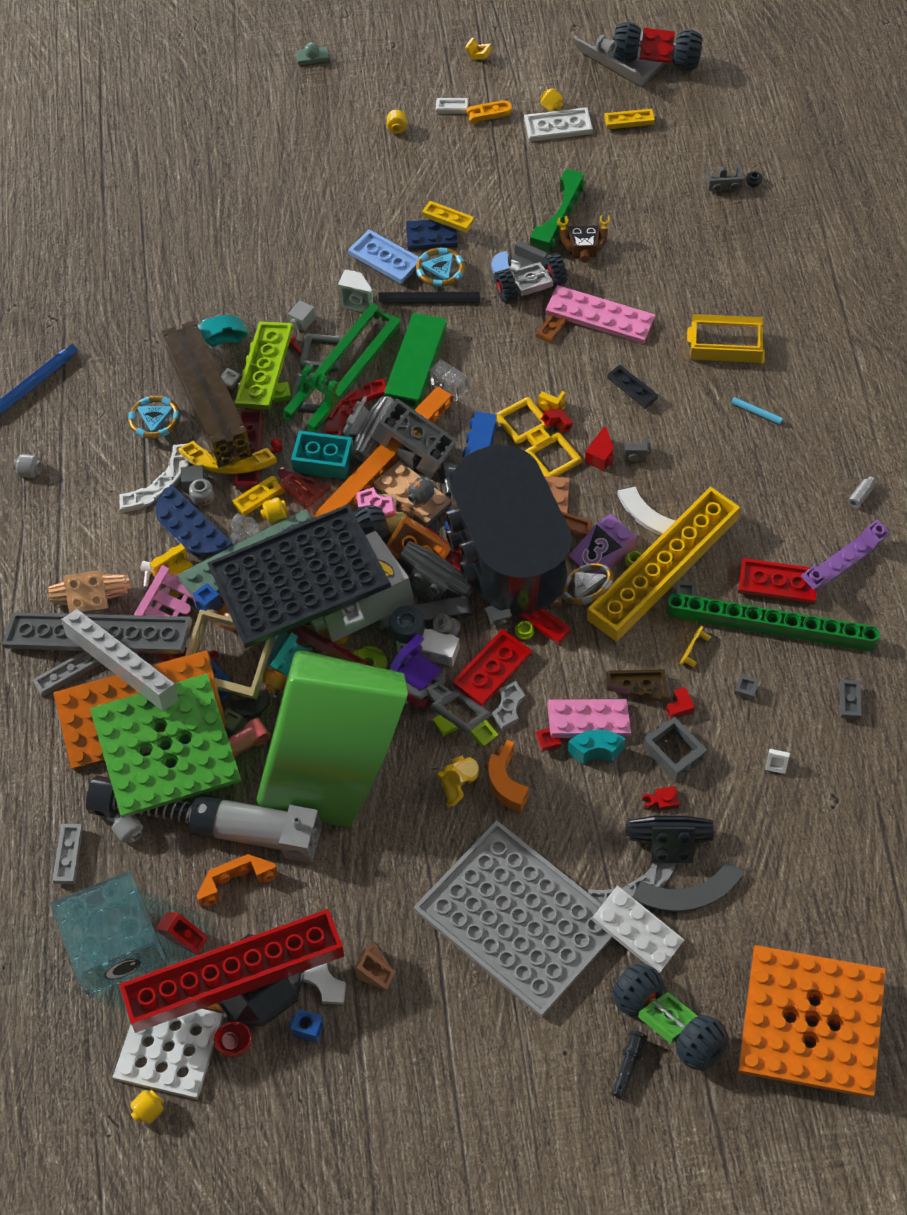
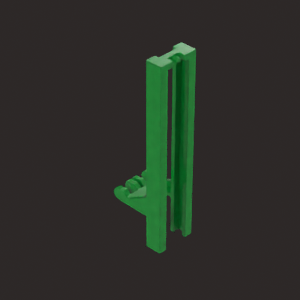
(335, 392)

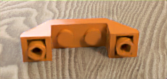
(264, 871)

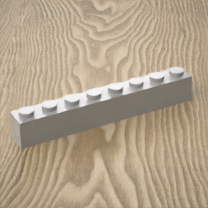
(120, 660)

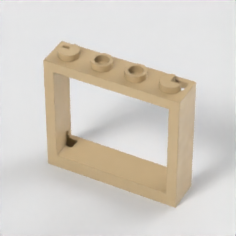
(195, 642)

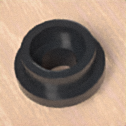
(754, 178)

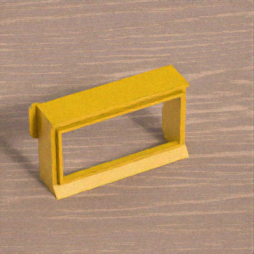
(726, 352)

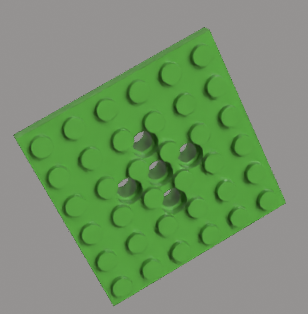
(130, 729)

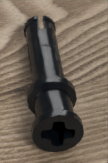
(631, 1054)

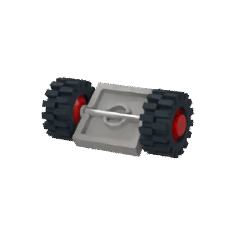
(531, 278)

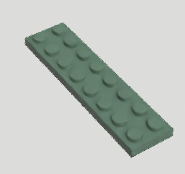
(200, 574)

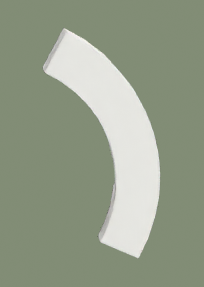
(147, 496)
(642, 512)

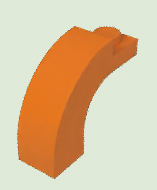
(503, 787)

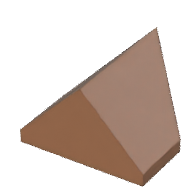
(374, 968)

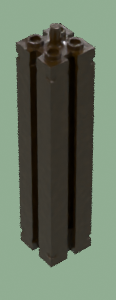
(207, 394)

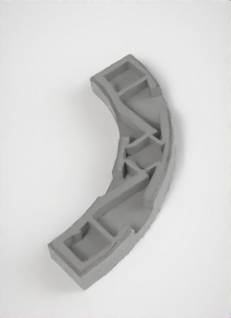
(656, 876)

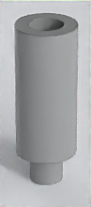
(861, 492)

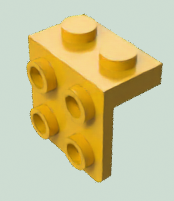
(175, 560)

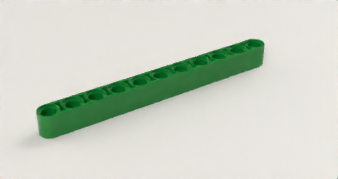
(781, 618)

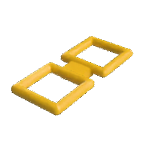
(538, 437)

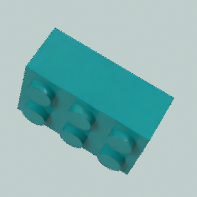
(322, 454)

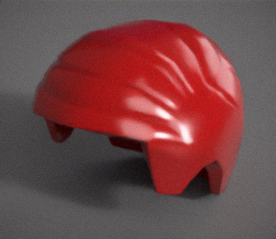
(233, 1039)

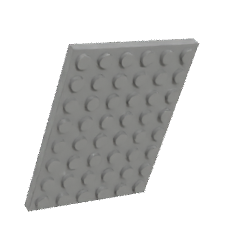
(516, 918)

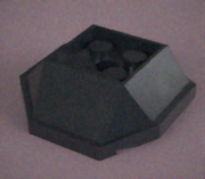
(263, 1003)

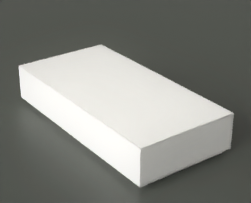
(451, 105)

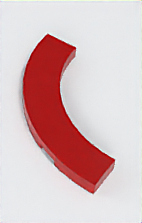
(341, 412)

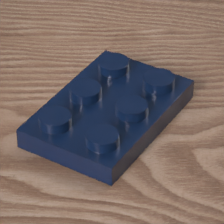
(430, 235)

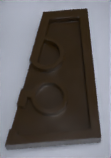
(639, 683)

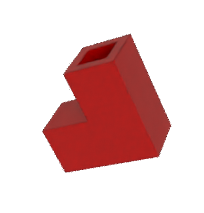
(558, 418)
(682, 706)

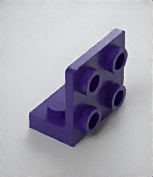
(415, 666)

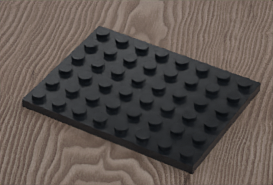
(298, 575)

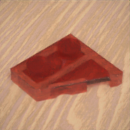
(304, 489)

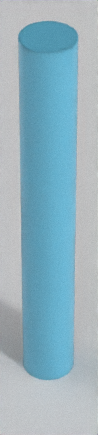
(758, 411)

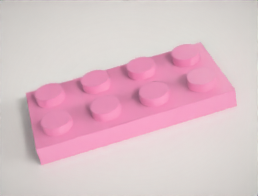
(574, 717)

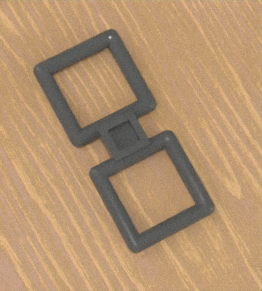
(303, 362)
(443, 696)

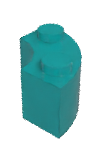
(223, 329)
(596, 745)

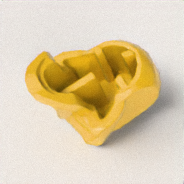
(455, 775)

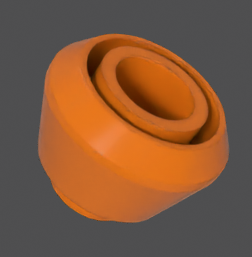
(274, 680)

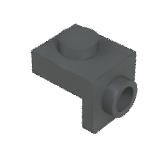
(637, 452)
(497, 616)

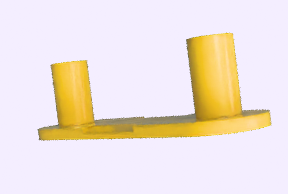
(685, 658)

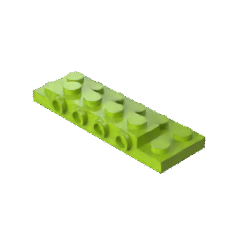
(263, 365)

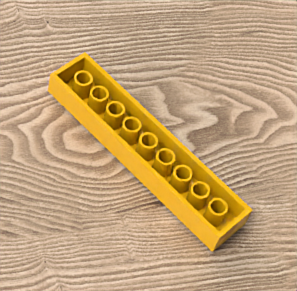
(663, 564)

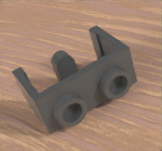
(723, 180)

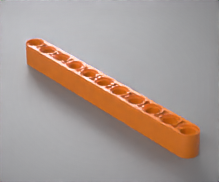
(383, 457)

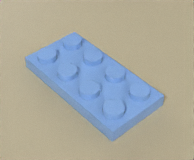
(384, 256)

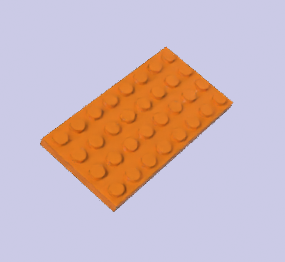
(75, 704)

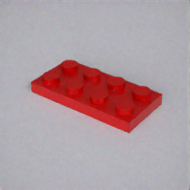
(775, 581)
(492, 667)

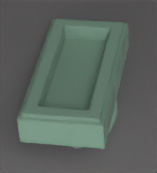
(312, 54)

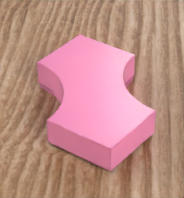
(370, 497)

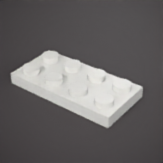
(637, 929)

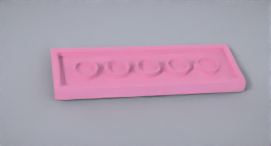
(600, 314)

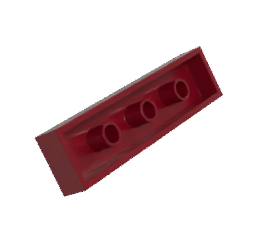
(254, 425)

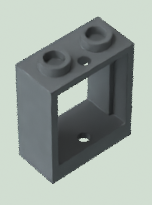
(680, 769)

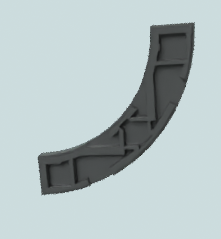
(690, 898)

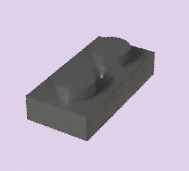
(850, 699)

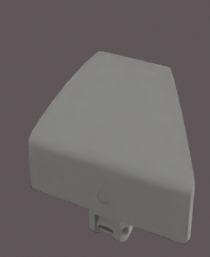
(637, 71)

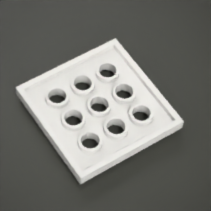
(168, 1080)

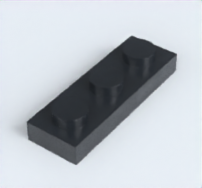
(632, 386)

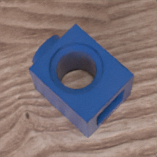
(207, 598)
(313, 1032)

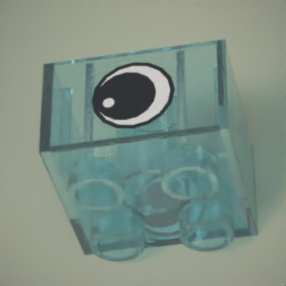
(108, 932)

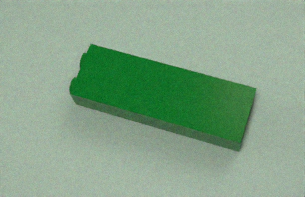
(416, 358)

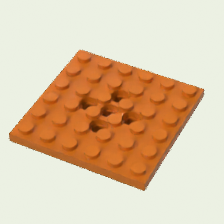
(846, 997)

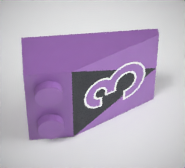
(604, 544)

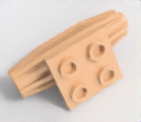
(88, 590)

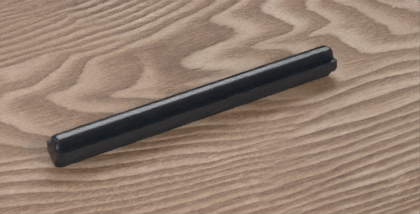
(429, 296)

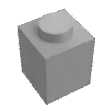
(301, 315)

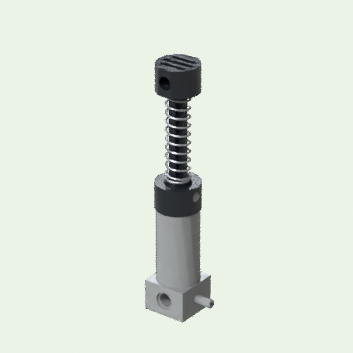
(214, 817)

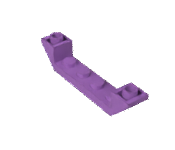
(847, 557)

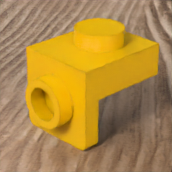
(478, 51)
(550, 402)

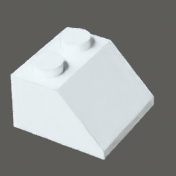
(354, 291)

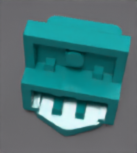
(283, 652)

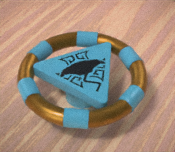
(440, 267)
(154, 416)

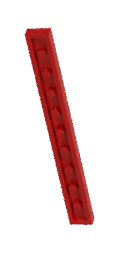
(541, 619)

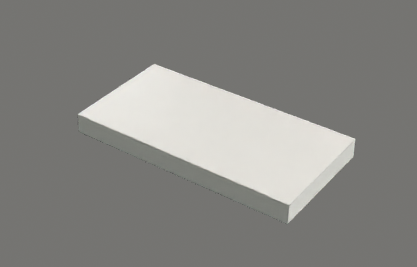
(558, 124)

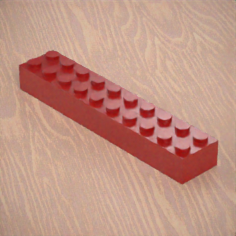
(231, 970)

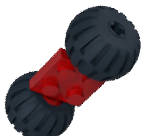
(657, 46)

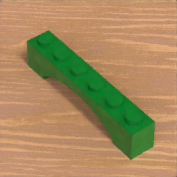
(545, 236)

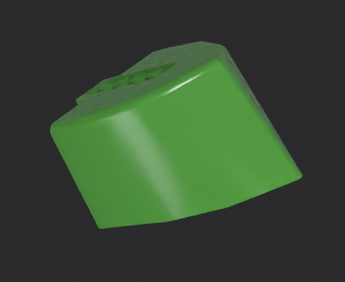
(331, 736)

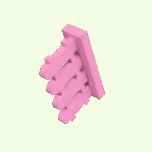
(155, 594)

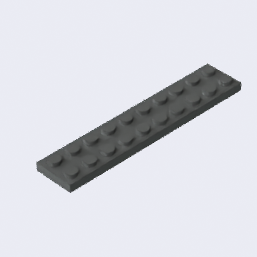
(136, 632)

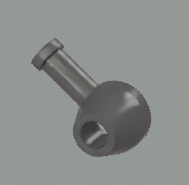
(447, 471)

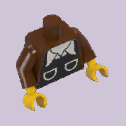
(583, 240)

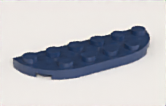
(189, 525)

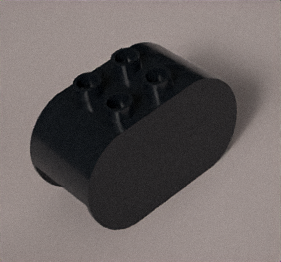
(508, 529)

